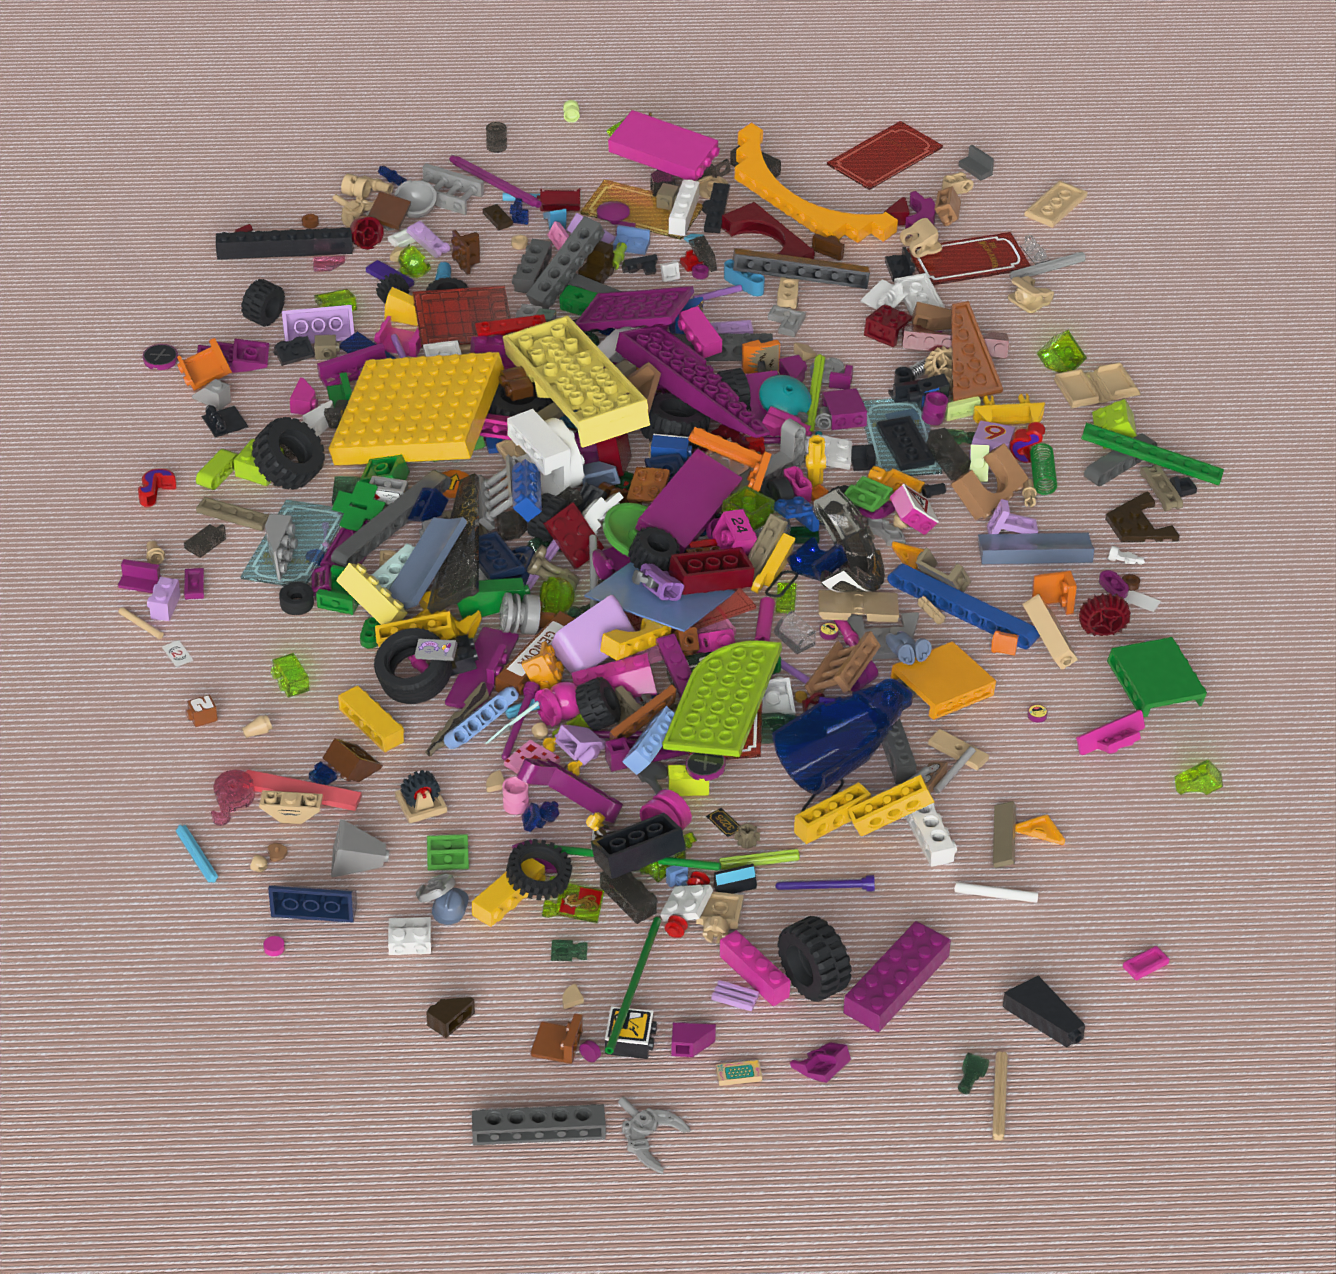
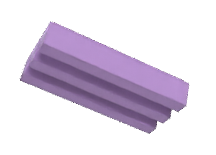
(736, 993)

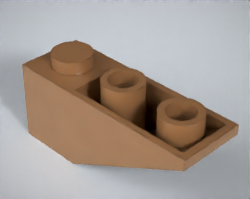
(931, 317)

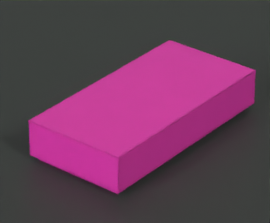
(1146, 963)

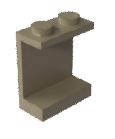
(957, 578)

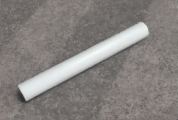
(996, 892)

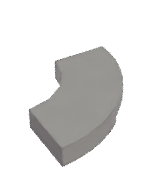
(886, 531)

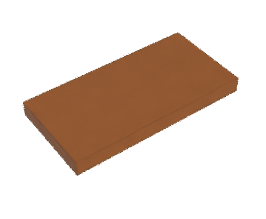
(644, 714)

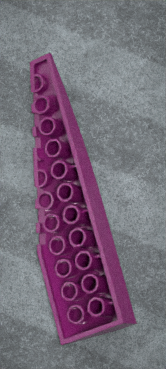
(688, 377)

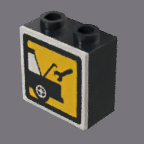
(635, 1035)

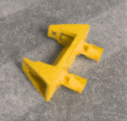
(1009, 413)
(466, 626)

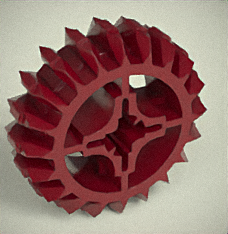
(1104, 615)

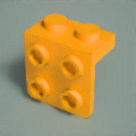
(544, 667)

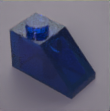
(428, 505)

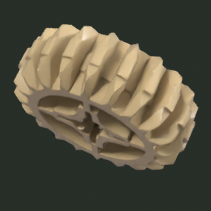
(944, 359)

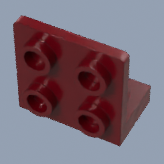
(885, 324)

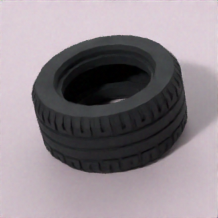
(413, 689)

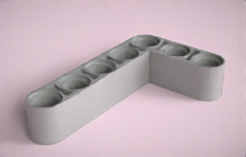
(790, 454)

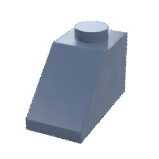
(600, 472)

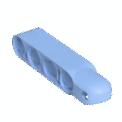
(475, 720)

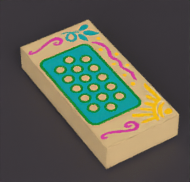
(738, 1072)

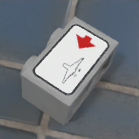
(388, 489)

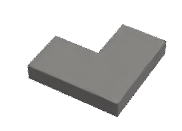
(790, 319)

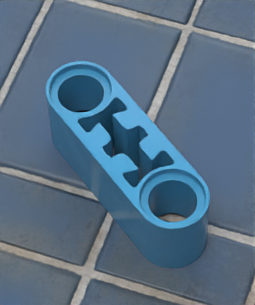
(750, 282)

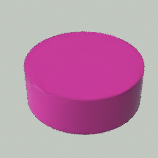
(274, 946)

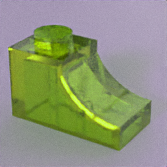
(1200, 778)

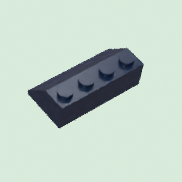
(312, 903)

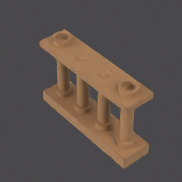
(843, 665)

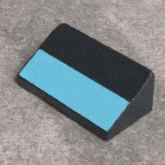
(735, 879)

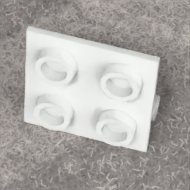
(884, 294)

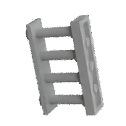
(456, 182)
(487, 501)

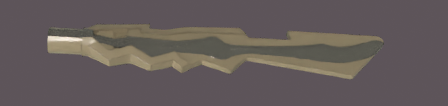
(474, 700)

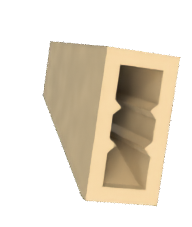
(1050, 631)

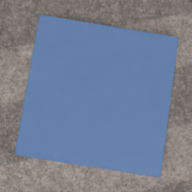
(643, 603)

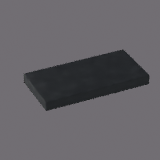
(905, 443)

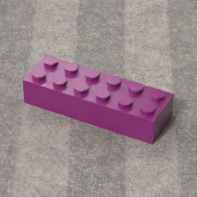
(896, 976)

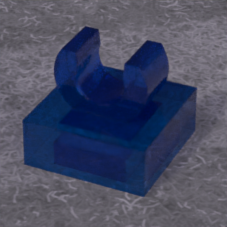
(322, 774)
(532, 818)

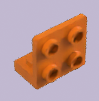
(1056, 588)

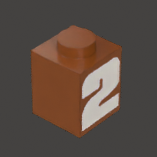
(201, 711)

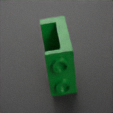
(338, 598)

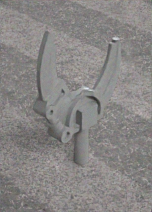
(643, 1125)

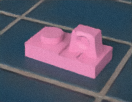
(557, 235)

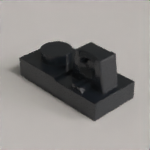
(647, 263)

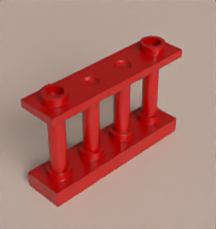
(508, 325)

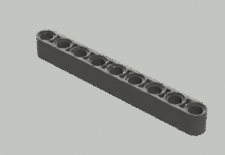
(386, 522)

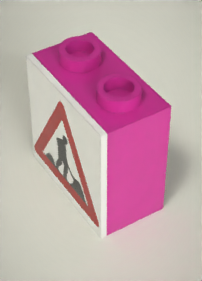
(914, 509)

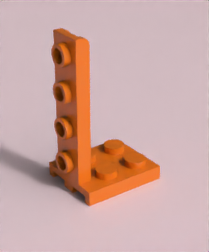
(736, 452)

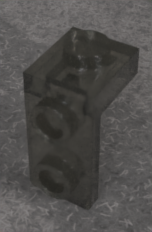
(334, 415)

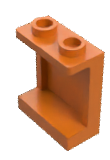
(204, 366)

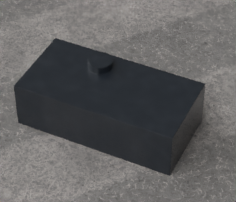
(638, 845)

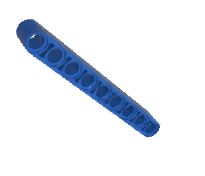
(962, 605)

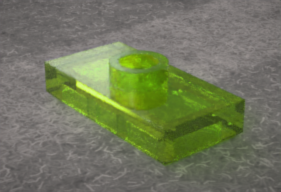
(787, 601)

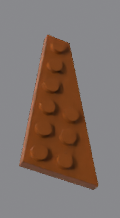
(971, 363)

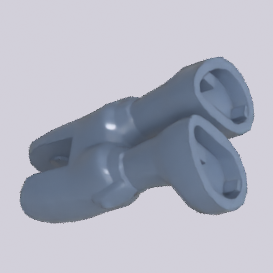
(907, 648)

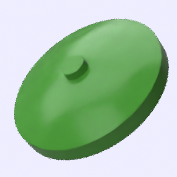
(621, 524)

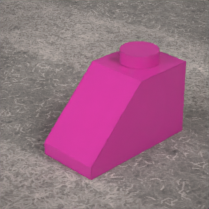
(303, 398)

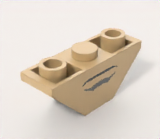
(290, 806)

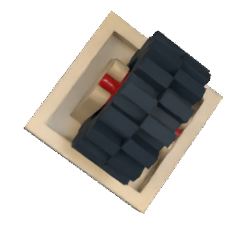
(420, 797)

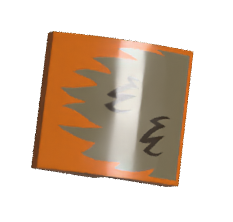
(757, 351)

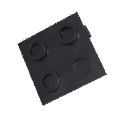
(224, 420)

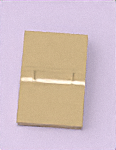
(1101, 386)
(876, 605)

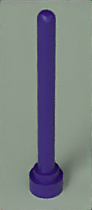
(866, 883)

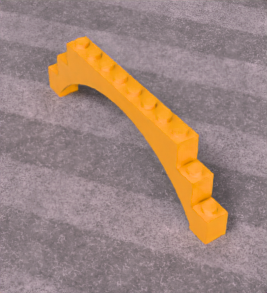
(822, 221)

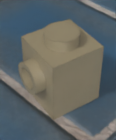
(666, 196)
(326, 347)

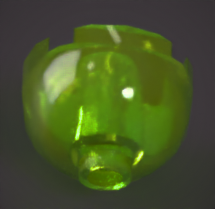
(412, 262)
(557, 595)

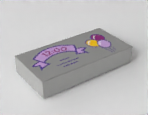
(436, 649)

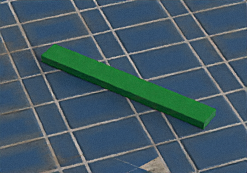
(1152, 454)

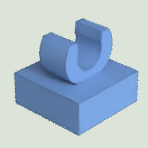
(676, 876)

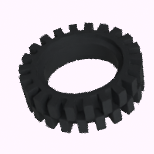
(534, 887)

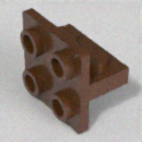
(465, 250)

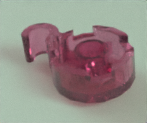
(232, 791)

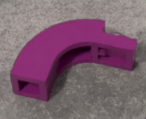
(923, 207)

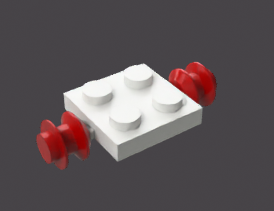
(686, 903)

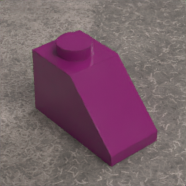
(793, 367)

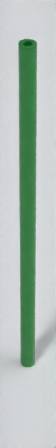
(666, 861)
(633, 986)

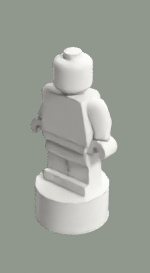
(1128, 557)

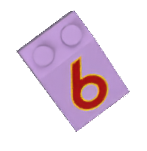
(993, 435)

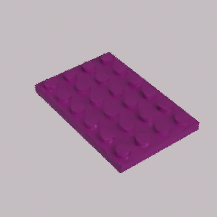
(634, 308)

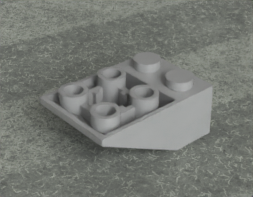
(280, 541)

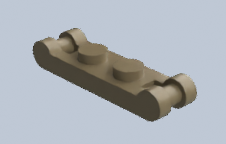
(1162, 487)

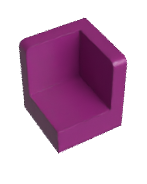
(841, 380)

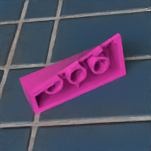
(632, 673)

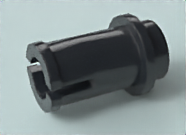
(931, 490)

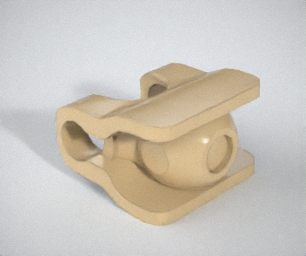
(923, 235)
(1028, 296)

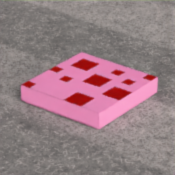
(529, 750)

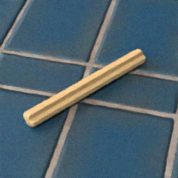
(1000, 1096)

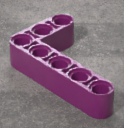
(570, 785)

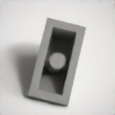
(214, 393)

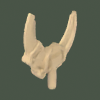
(352, 209)

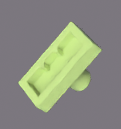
(961, 408)
(978, 463)

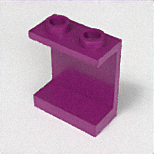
(845, 408)

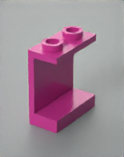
(409, 340)

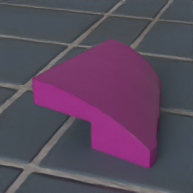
(823, 1062)

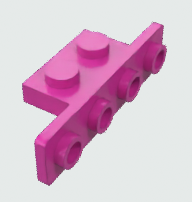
(1113, 735)

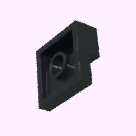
(464, 656)

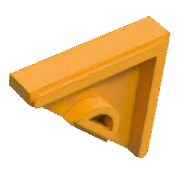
(907, 554)
(1041, 828)

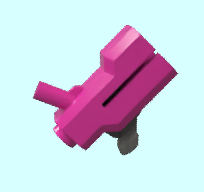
(775, 418)

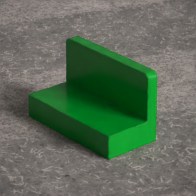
(341, 391)

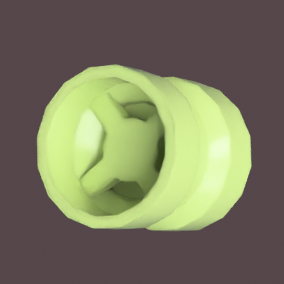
(571, 111)

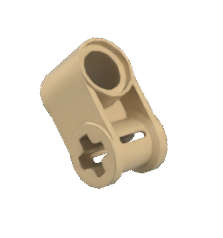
(958, 181)

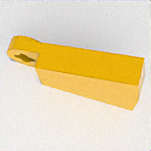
(400, 307)
(775, 563)

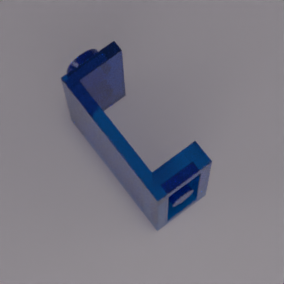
(811, 561)

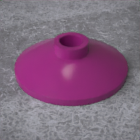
(602, 564)

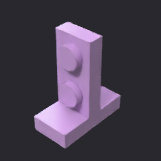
(1010, 522)

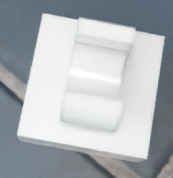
(670, 271)

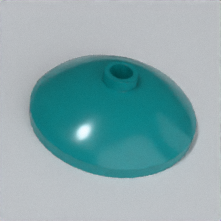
(775, 394)

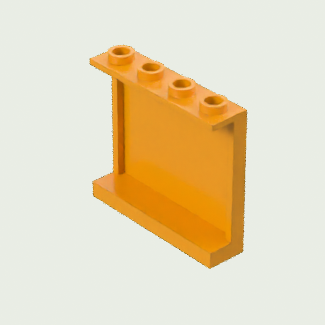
(946, 680)

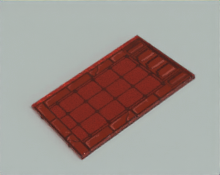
(453, 312)

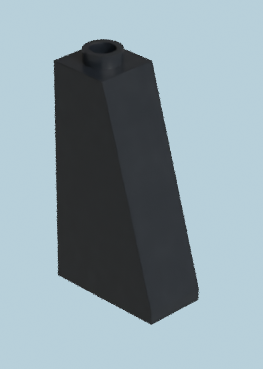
(1045, 1011)

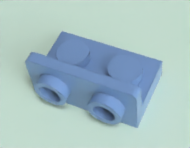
(635, 239)

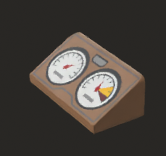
(937, 772)

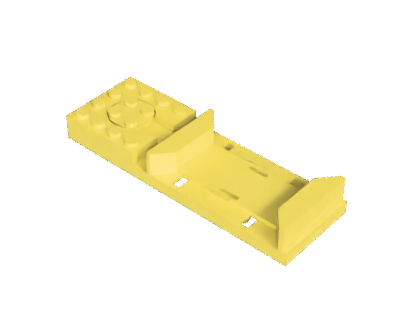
(572, 374)

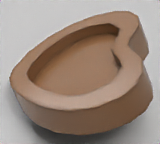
(277, 852)

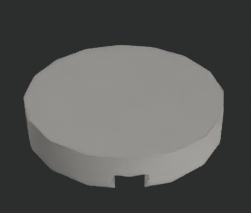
(831, 365)
(437, 887)

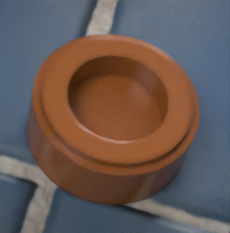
(310, 221)

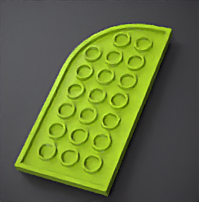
(723, 699)

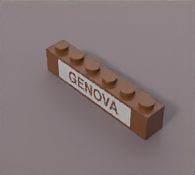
(513, 673)

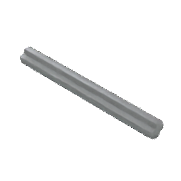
(1049, 265)

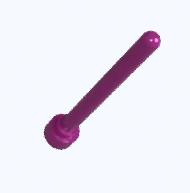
(529, 692)

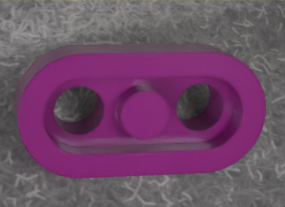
(1113, 583)

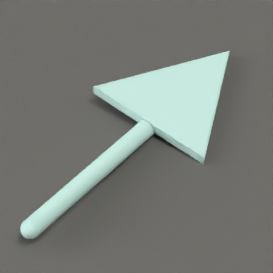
(507, 727)

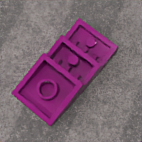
(243, 354)

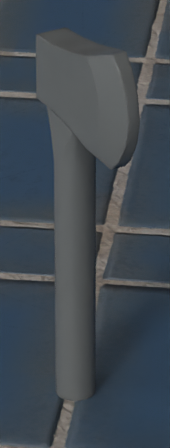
(652, 773)

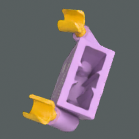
(578, 743)

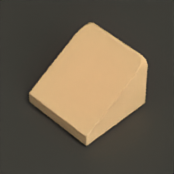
(804, 351)

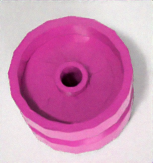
(669, 803)

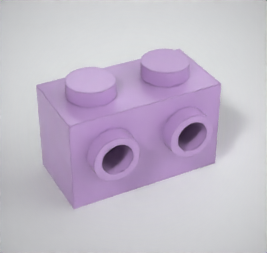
(164, 598)

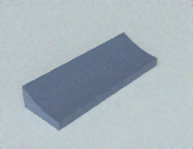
(1035, 548)
(426, 560)

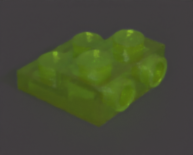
(336, 298)

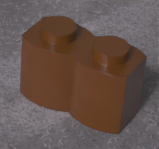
(516, 383)

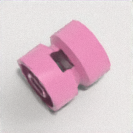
(515, 795)

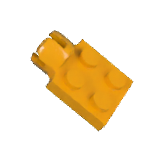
(894, 479)

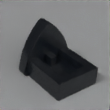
(1184, 486)

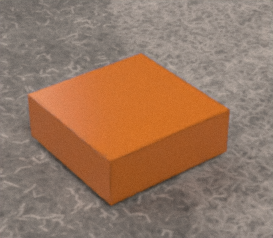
(818, 491)

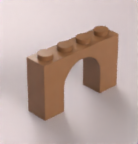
(1009, 479)

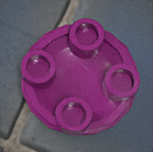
(613, 211)

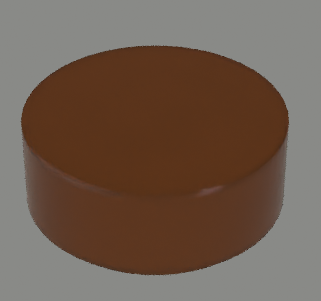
(1132, 581)

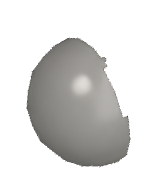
(421, 196)

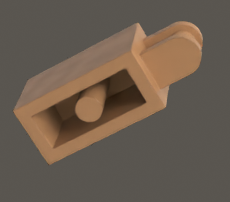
(947, 205)

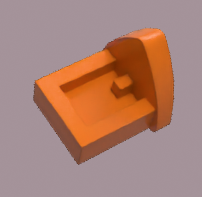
(1004, 643)

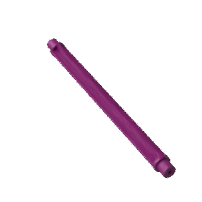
(495, 181)

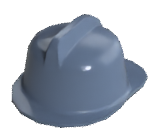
(450, 907)

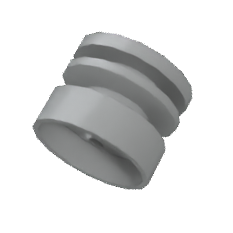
(517, 613)

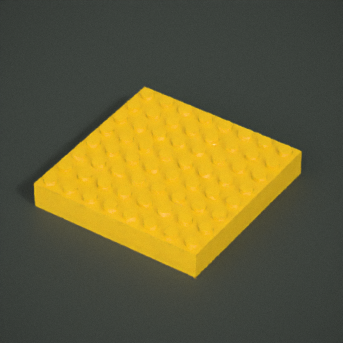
(417, 408)

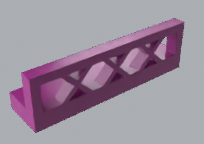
(348, 363)

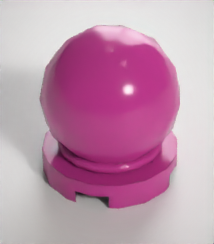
(557, 703)

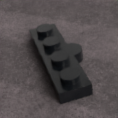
(715, 207)

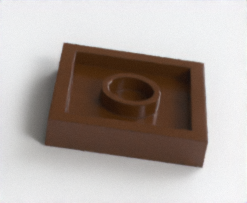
(390, 210)

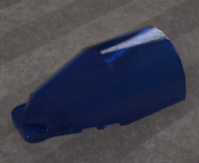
(839, 735)

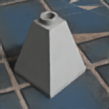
(356, 851)

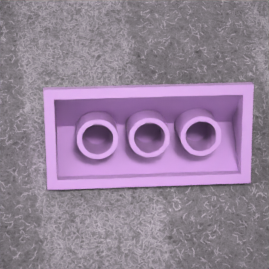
(318, 321)

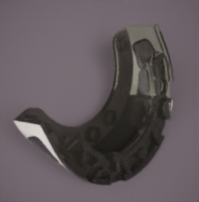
(845, 526)

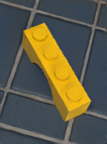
(622, 644)

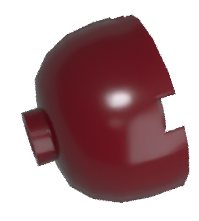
(366, 232)

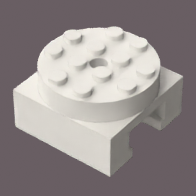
(550, 448)

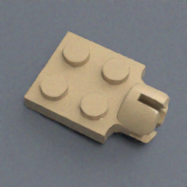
(720, 915)

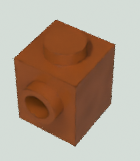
(688, 641)

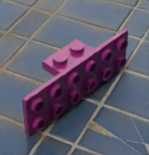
(493, 653)

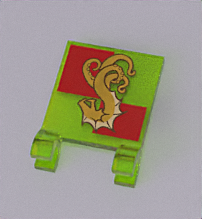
(576, 903)

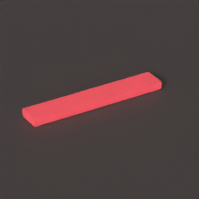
(331, 795)

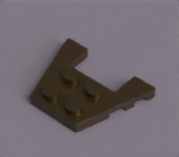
(1133, 526)

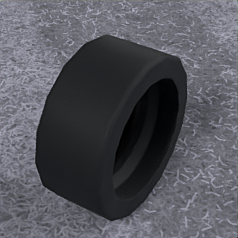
(780, 488)

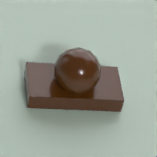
(828, 246)

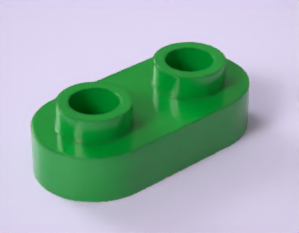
(368, 633)

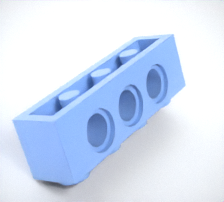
(649, 741)

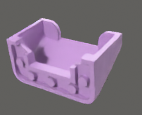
(580, 640)

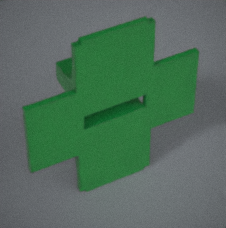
(362, 508)

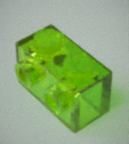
(290, 675)

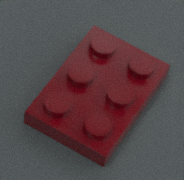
(572, 534)

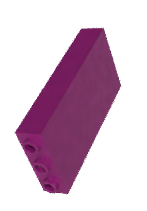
(691, 499)

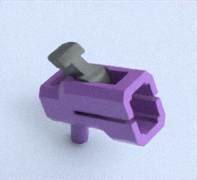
(658, 582)

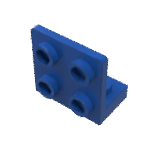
(800, 510)

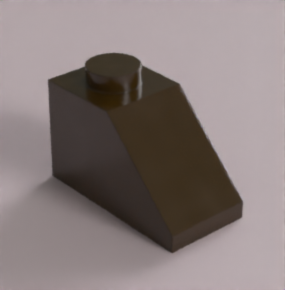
(449, 1014)

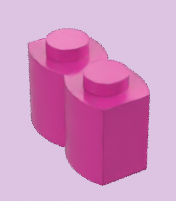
(800, 484)

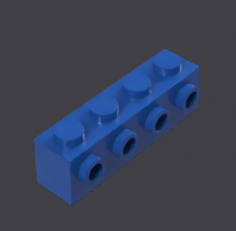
(526, 489)

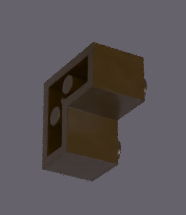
(599, 263)

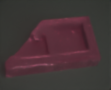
(327, 263)

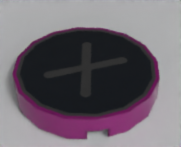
(160, 356)
(705, 766)

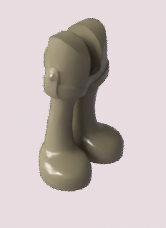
(542, 567)

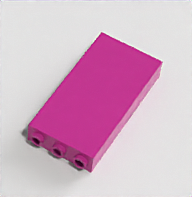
(663, 146)

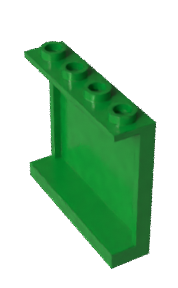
(1155, 674)

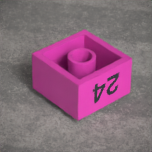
(734, 531)

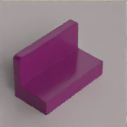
(139, 576)

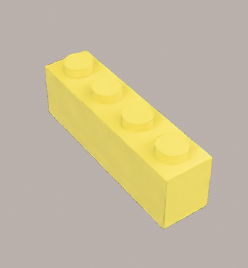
(371, 595)

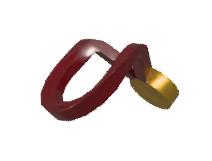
(801, 697)

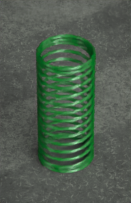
(1034, 463)

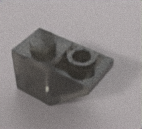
(657, 179)
(511, 525)

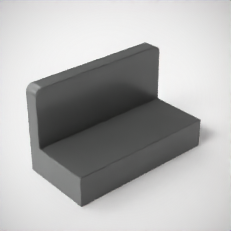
(977, 163)

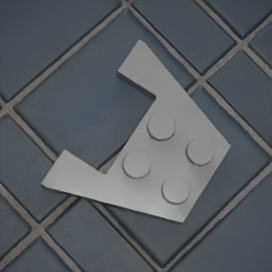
(909, 623)

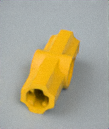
(816, 460)

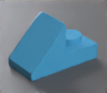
(558, 216)

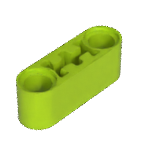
(216, 469)

